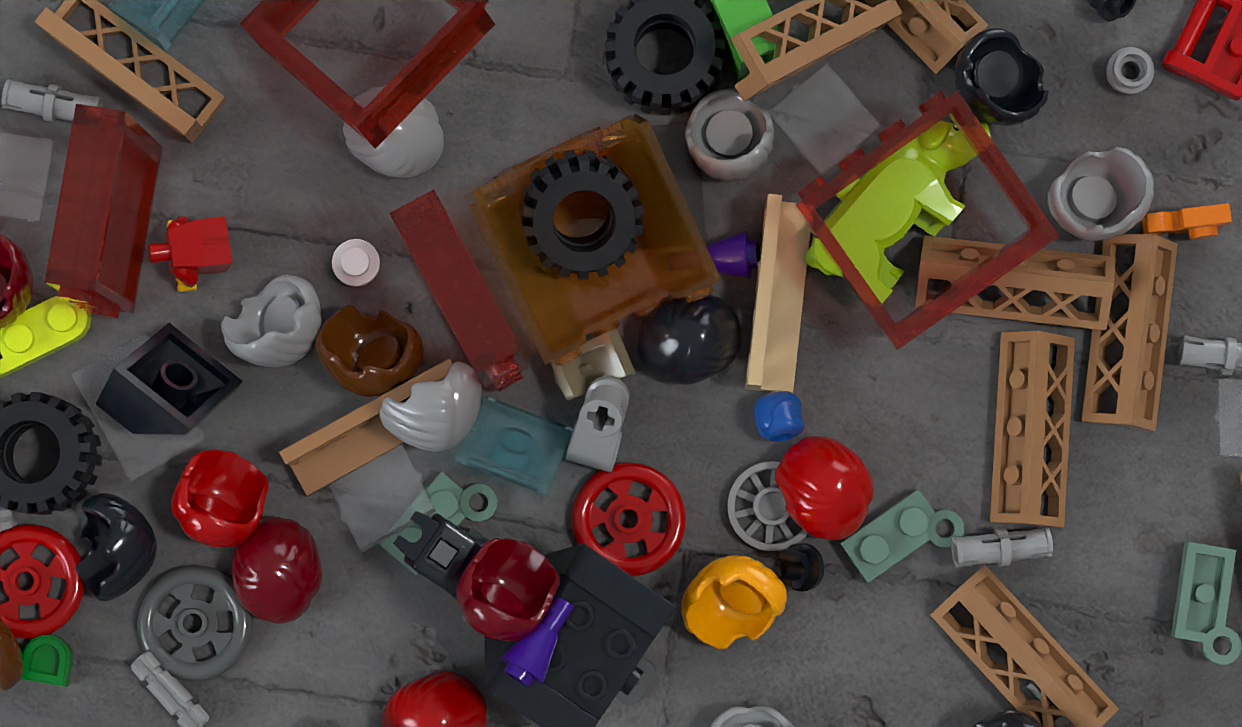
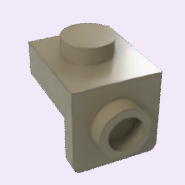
(599, 357)

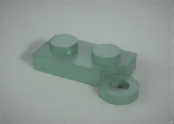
(451, 503)
(897, 535)
(1204, 600)

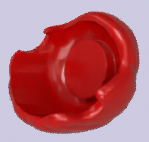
(825, 487)
(219, 498)
(436, 701)

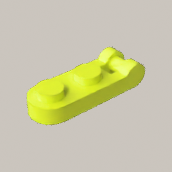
(41, 333)

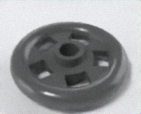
(154, 624)

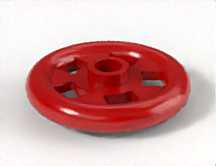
(663, 498)
(53, 612)

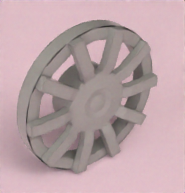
(767, 508)

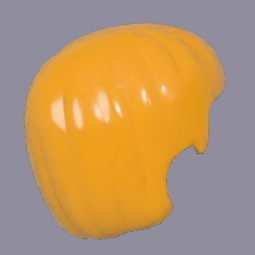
(732, 601)

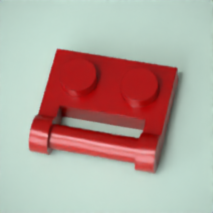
(1223, 62)

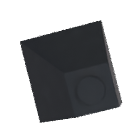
(166, 386)

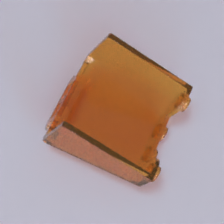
(666, 262)

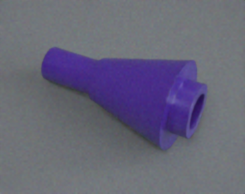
(735, 255)
(531, 656)

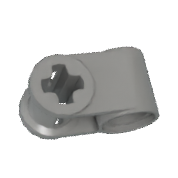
(599, 424)

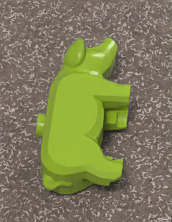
(891, 199)

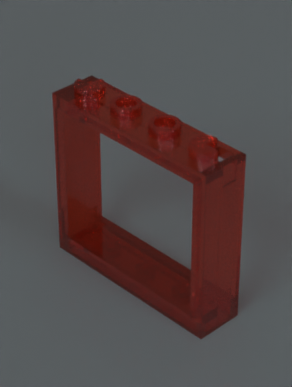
(374, 123)
(893, 138)
(103, 211)
(460, 291)

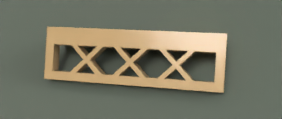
(778, 298)

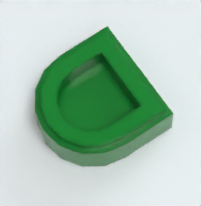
(48, 660)

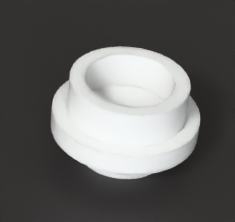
(356, 262)

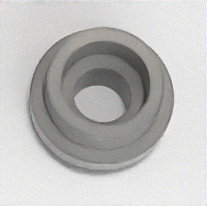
(1140, 61)

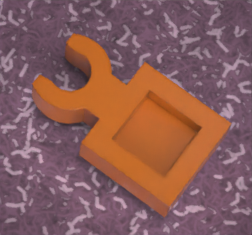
(1197, 221)

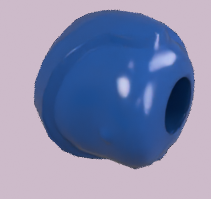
(778, 416)

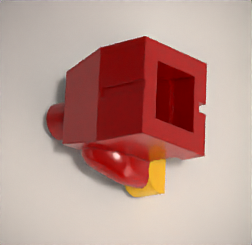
(193, 249)

